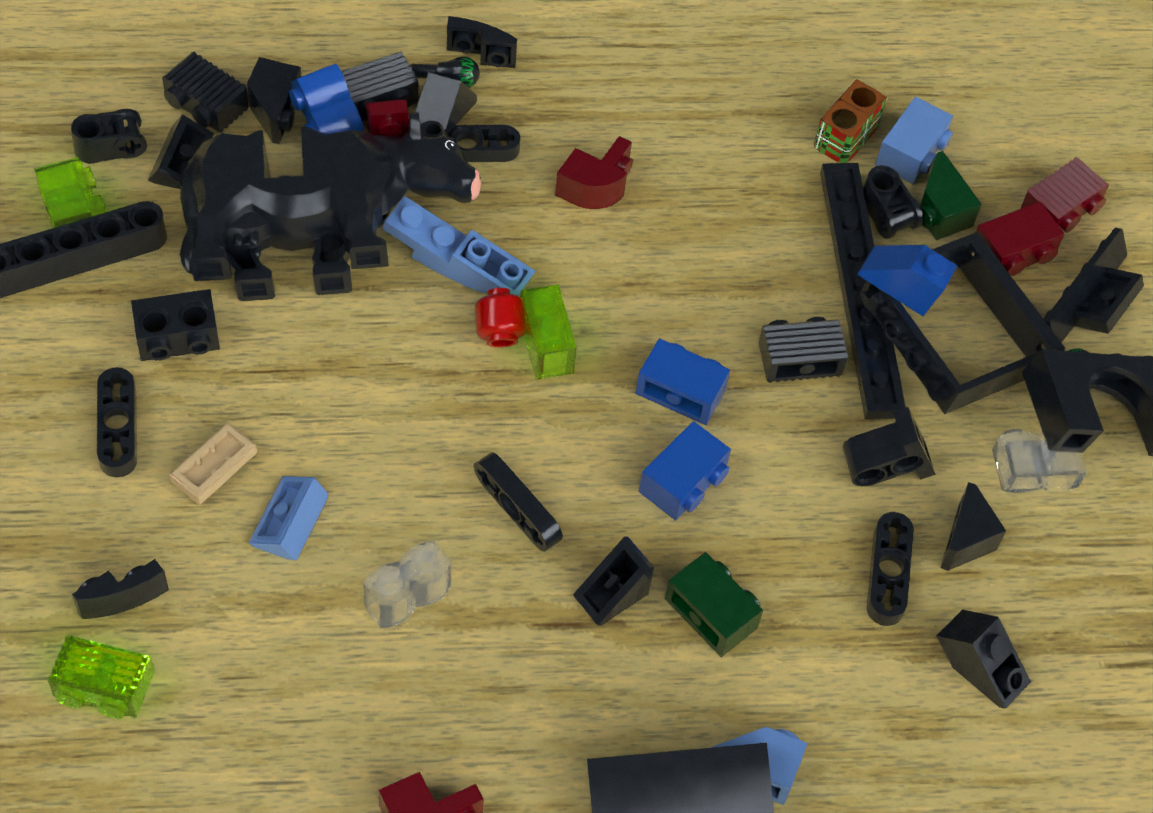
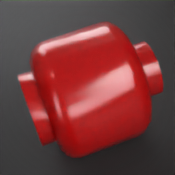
(500, 318)

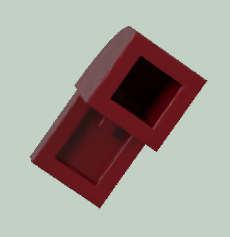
(387, 118)
(593, 181)
(413, 796)

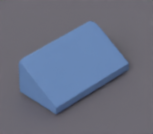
(290, 517)

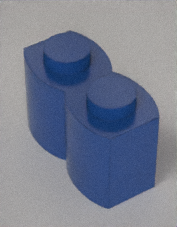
(325, 101)

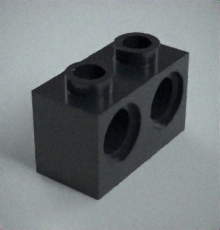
(175, 318)

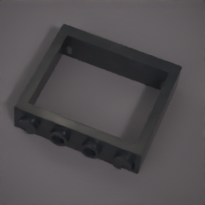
(1003, 299)

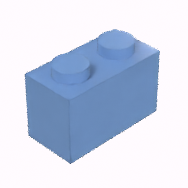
(915, 140)

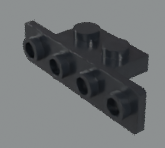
(1098, 292)

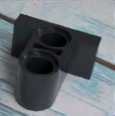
(888, 452)

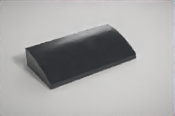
(683, 781)

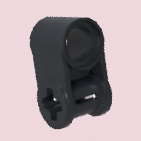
(105, 137)
(890, 202)

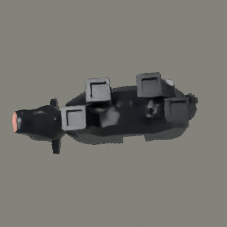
(334, 207)

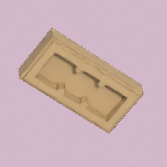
(213, 463)

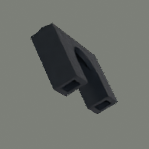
(1062, 397)

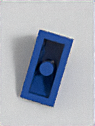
(908, 274)

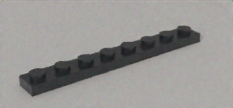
(852, 243)

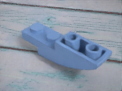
(451, 253)

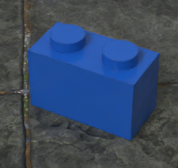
(682, 381)
(685, 470)

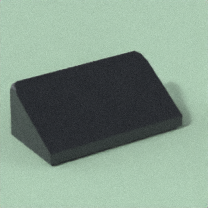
(177, 151)

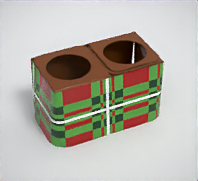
(843, 143)

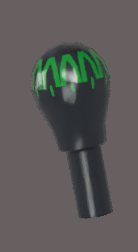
(460, 69)

